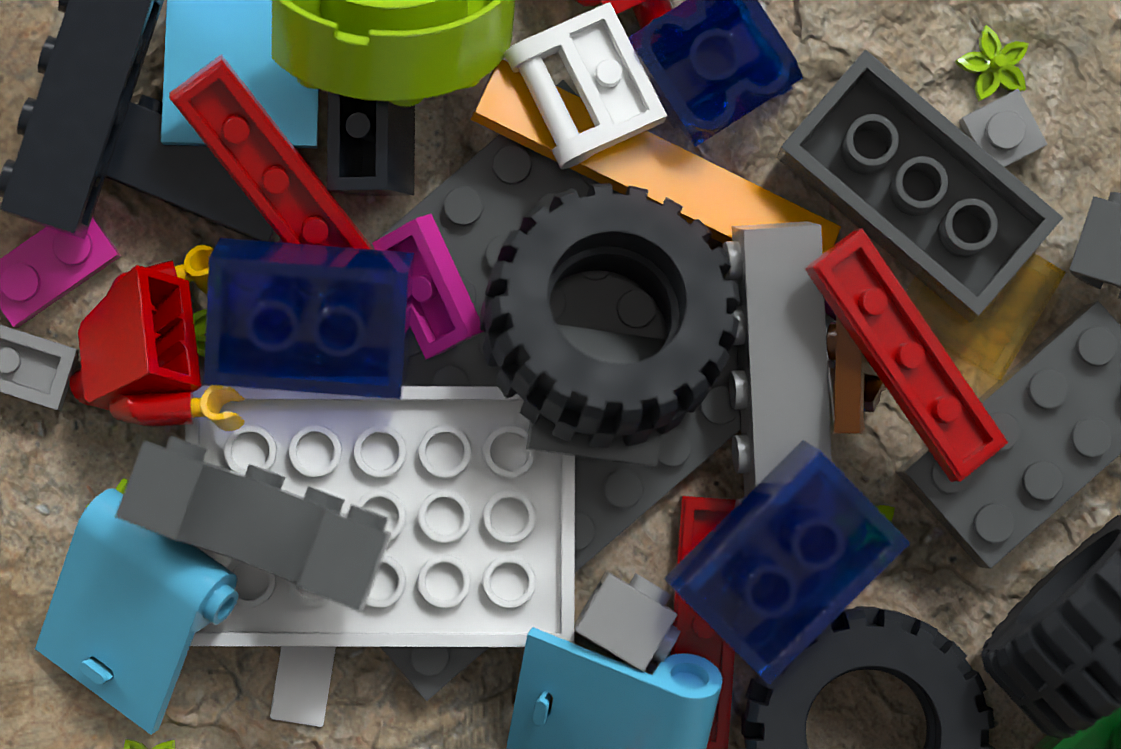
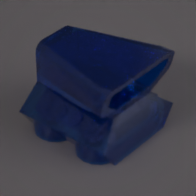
(714, 63)

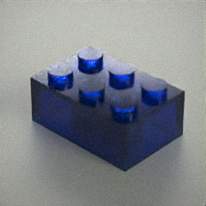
(308, 318)
(787, 560)

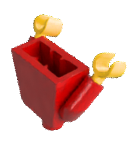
(143, 349)

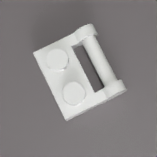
(605, 76)

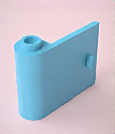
(243, 34)
(131, 610)
(608, 702)

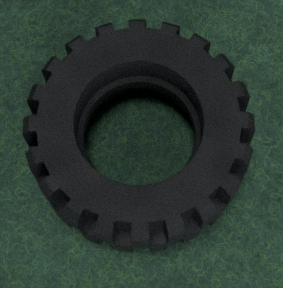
(625, 238)
(1063, 640)
(881, 642)

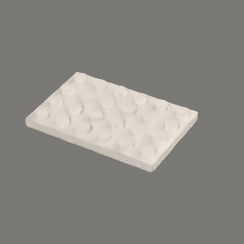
(471, 514)

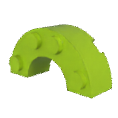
(391, 46)

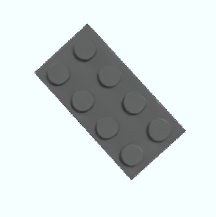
(918, 186)
(1060, 431)

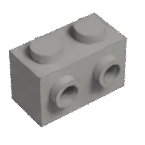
(629, 620)

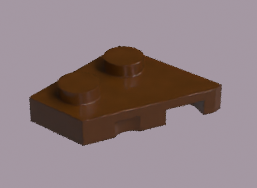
(856, 382)

